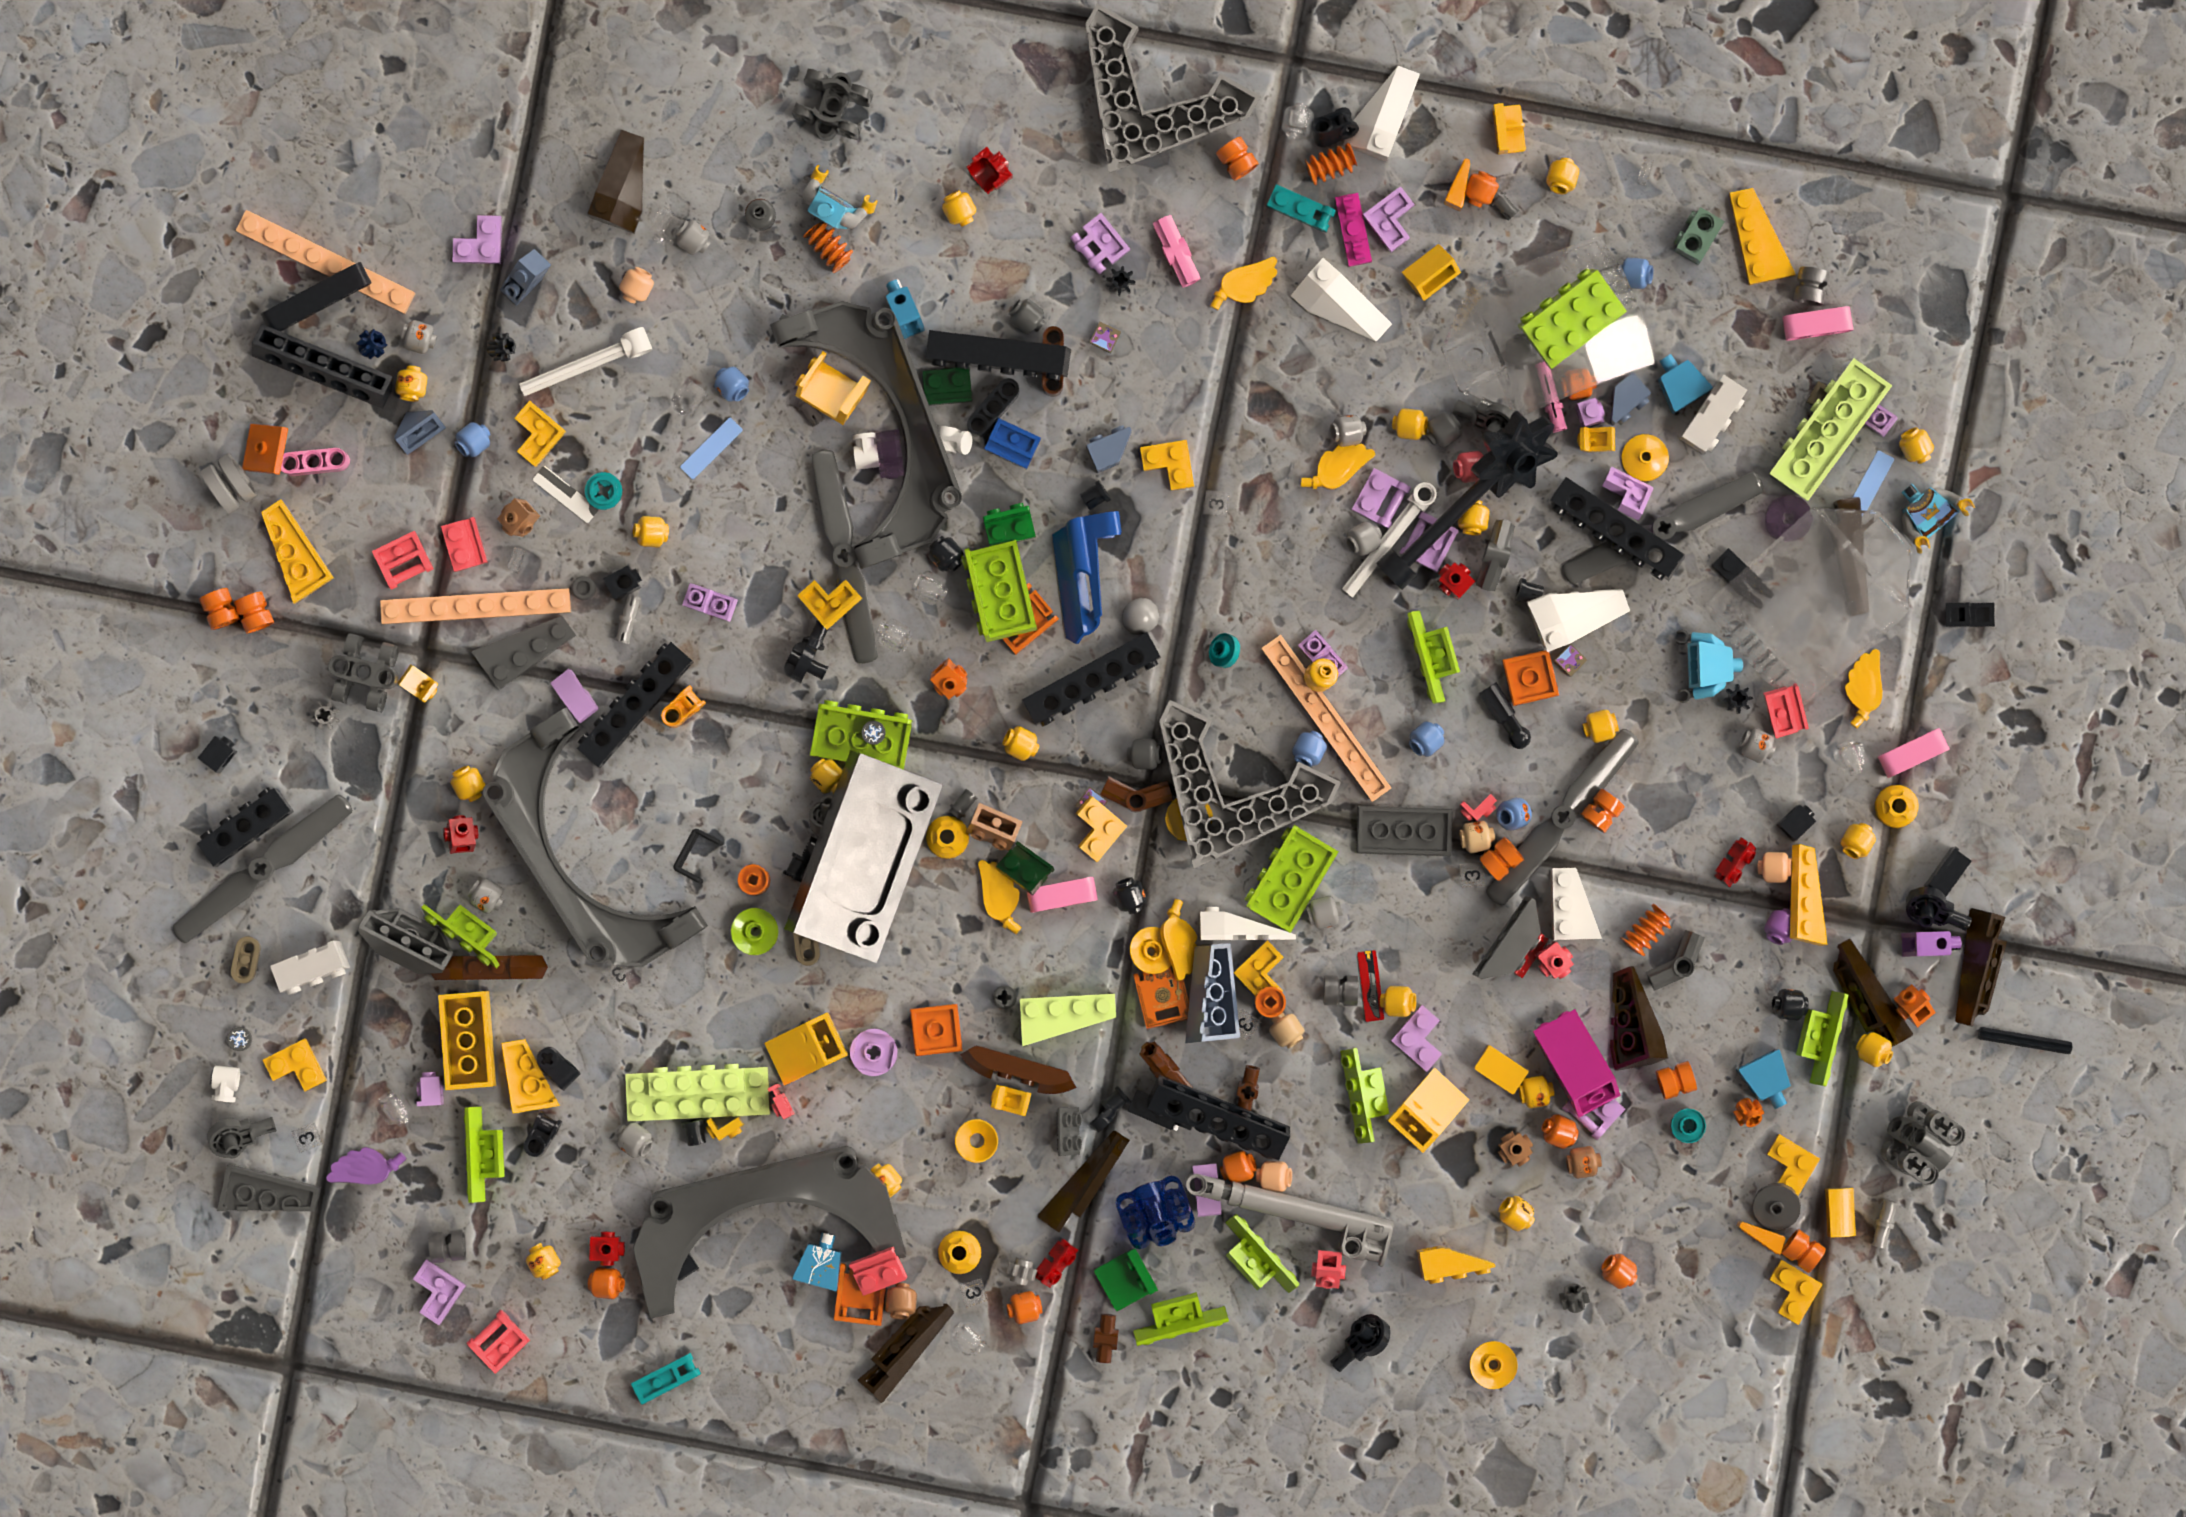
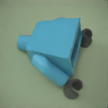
(1709, 664)

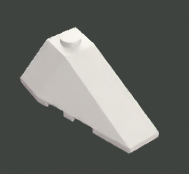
(1334, 298)
(1226, 926)

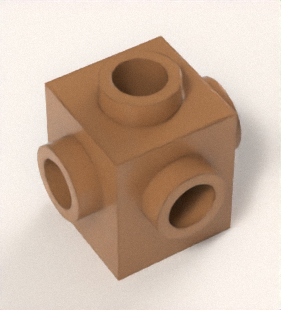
(518, 518)
(1507, 1144)

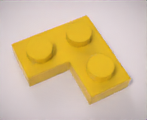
(544, 433)
(1173, 457)
(829, 607)
(1104, 831)
(1255, 969)
(296, 1058)
(1797, 1160)
(1800, 1290)

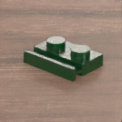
(947, 386)
(1025, 868)

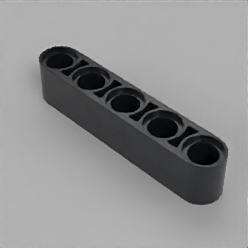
(317, 297)

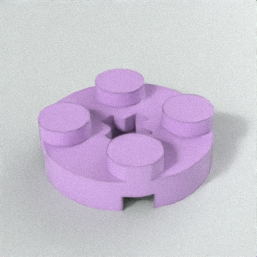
(863, 1061)

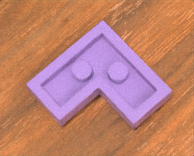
(1384, 218)
(485, 248)
(1634, 492)
(1412, 1038)
(444, 1291)

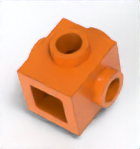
(949, 679)
(1914, 1005)

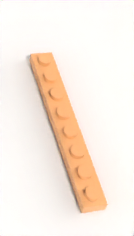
(321, 259)
(475, 606)
(1326, 719)

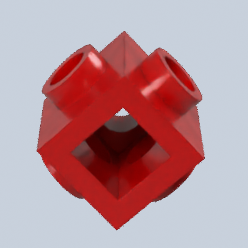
(1448, 587)
(461, 834)
(598, 1252)

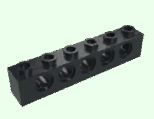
(322, 366)
(1570, 491)
(1142, 645)
(632, 718)
(1213, 1107)

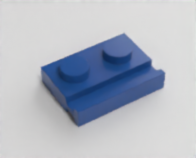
(1012, 443)

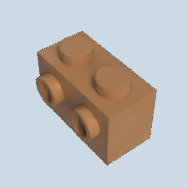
(994, 827)

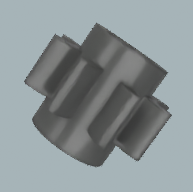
(1574, 1298)

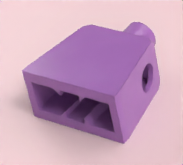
(1929, 943)

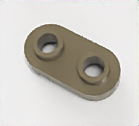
(801, 945)
(245, 959)

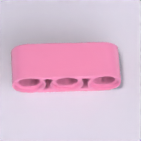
(1817, 323)
(325, 465)
(1913, 753)
(1063, 894)

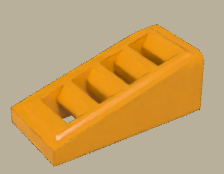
(1456, 193)
(1767, 1238)

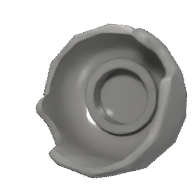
(1140, 616)

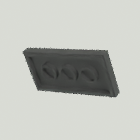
(1404, 831)

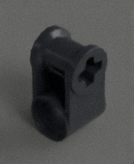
(1332, 127)
(560, 1071)
(542, 1133)

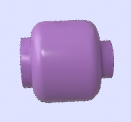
(1778, 927)

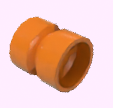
(1237, 159)
(219, 608)
(254, 612)
(1602, 810)
(1501, 859)
(754, 879)
(1270, 1001)
(1676, 1080)
(1805, 1252)

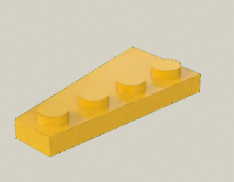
(1759, 244)
(299, 560)
(1806, 912)

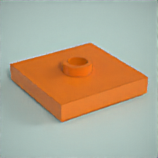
(265, 449)
(1530, 677)
(936, 1030)

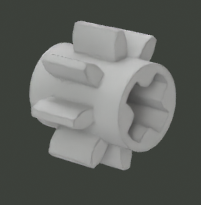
(331, 718)
(1021, 1271)

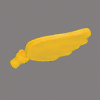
(1246, 282)
(1339, 466)
(1865, 686)
(999, 895)
(1178, 941)

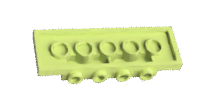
(1829, 429)
(697, 1093)

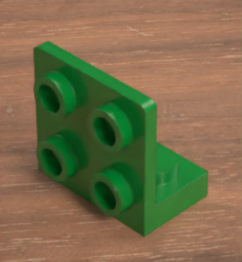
(1009, 524)
(1125, 1279)

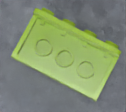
(1571, 317)
(999, 591)
(841, 730)
(1290, 878)

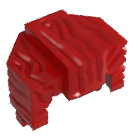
(989, 170)

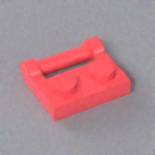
(398, 553)
(504, 1347)

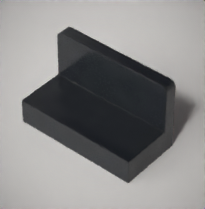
(1948, 871)

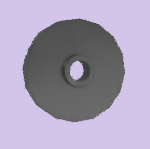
(1774, 1195)

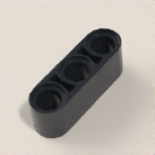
(995, 396)

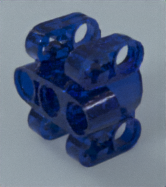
(1156, 1213)

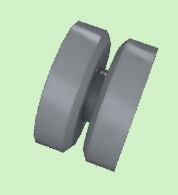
(230, 482)

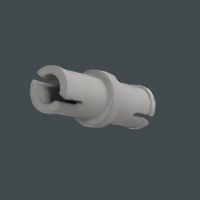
(628, 619)
(1884, 1224)

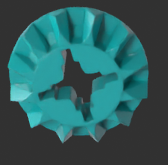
(592, 490)

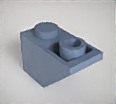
(525, 276)
(1627, 396)
(1109, 450)

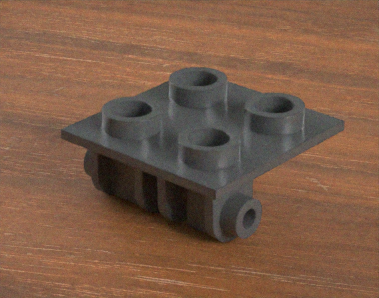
(1068, 1131)

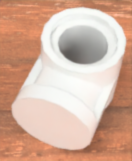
(955, 440)
(865, 451)
(225, 1081)

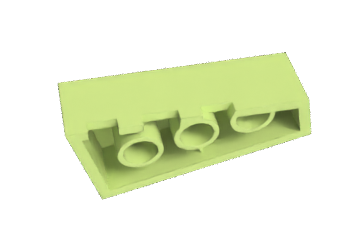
(1059, 1015)

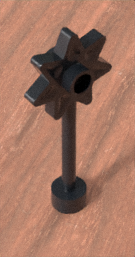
(1510, 458)

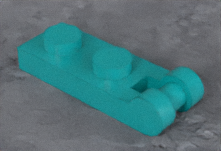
(1300, 208)
(665, 1379)

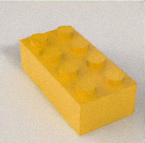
(467, 1040)

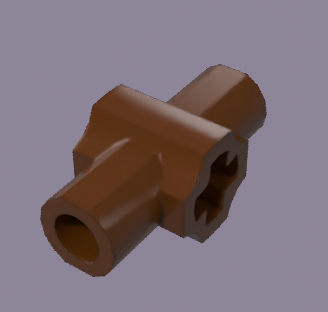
(1249, 1079)
(1105, 1338)

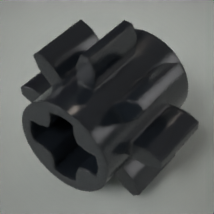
(1125, 287)
(501, 347)
(1733, 704)

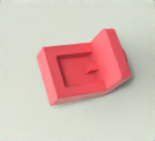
(1484, 808)

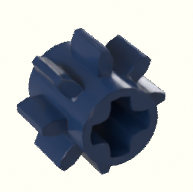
(371, 344)

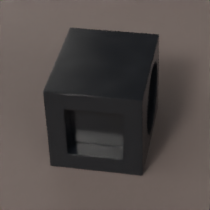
(612, 582)
(218, 753)
(1797, 822)

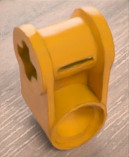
(683, 707)

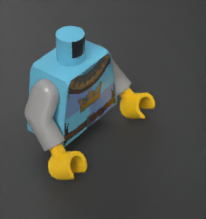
(831, 207)
(1929, 512)

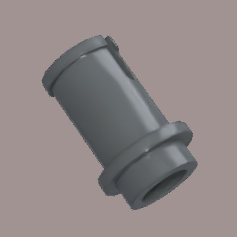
(1504, 205)
(811, 413)
(962, 804)

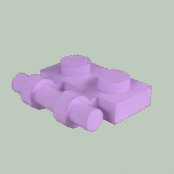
(1105, 238)

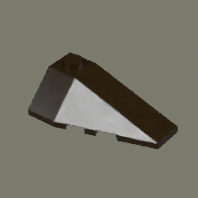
(621, 185)
(1636, 1030)

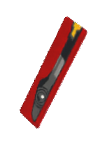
(1370, 985)

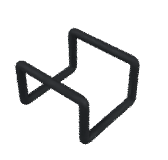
(686, 850)

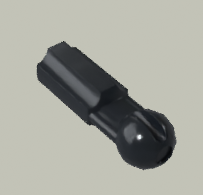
(1503, 712)

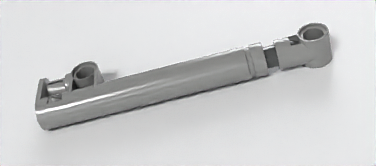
(1367, 1231)

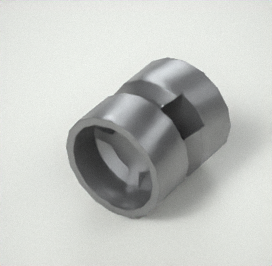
(1811, 286)
(1340, 990)
(447, 1246)

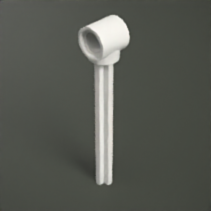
(633, 344)
(1390, 538)

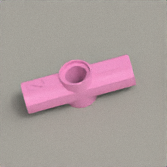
(1176, 251)

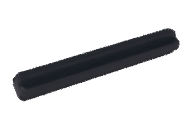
(2025, 1040)

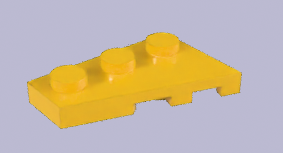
(525, 1079)

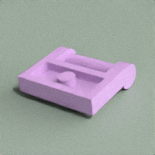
(1374, 494)
(1436, 553)
(1607, 1113)

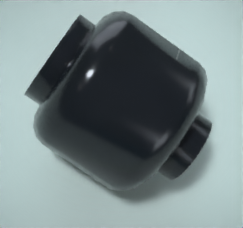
(946, 554)
(1129, 895)
(1790, 1004)

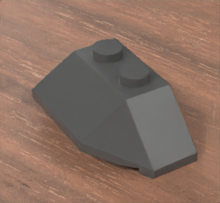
(406, 940)
(1513, 942)

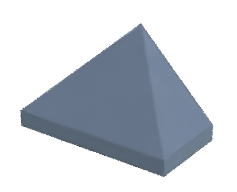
(417, 429)

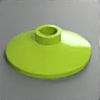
(742, 928)

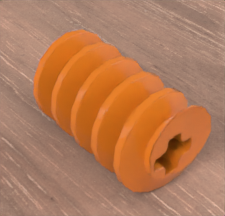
(1331, 163)
(829, 246)
(1647, 930)

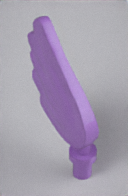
(364, 1167)

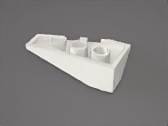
(1384, 114)
(1570, 616)

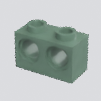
(1702, 238)

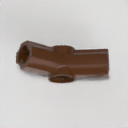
(1121, 794)
(1161, 1063)

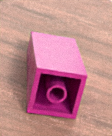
(1577, 1062)

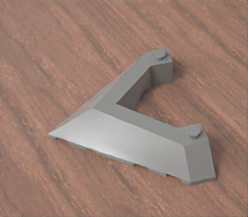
(1139, 134)
(1238, 821)

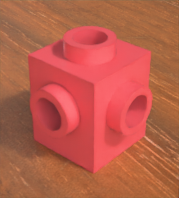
(1547, 956)
(1328, 1269)

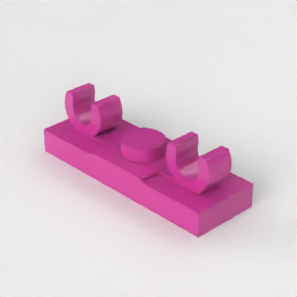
(1353, 229)

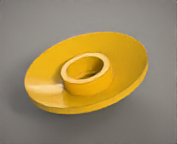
(1633, 461)
(1144, 939)
(1505, 1369)

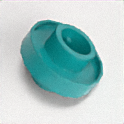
(1224, 650)
(1688, 1125)

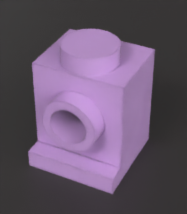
(1590, 412)
(430, 1089)

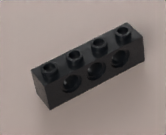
(210, 840)

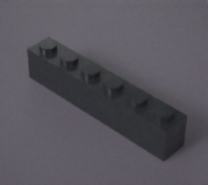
(998, 353)

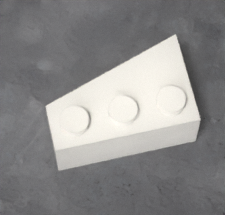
(1714, 415)
(1570, 907)
(310, 967)

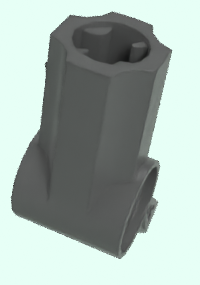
(1496, 555)
(1668, 973)

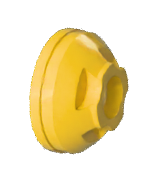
(1884, 808)
(952, 849)
(964, 1146)
(972, 1248)

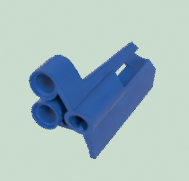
(1075, 557)

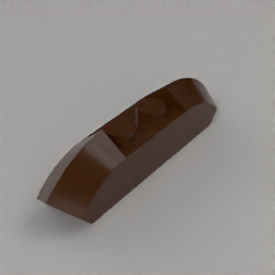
(509, 968)
(986, 1061)

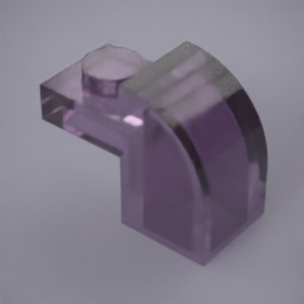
(890, 454)

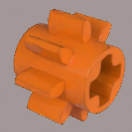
(1748, 1112)

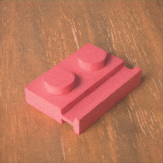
(464, 544)
(1785, 710)
(781, 1106)
(878, 1271)

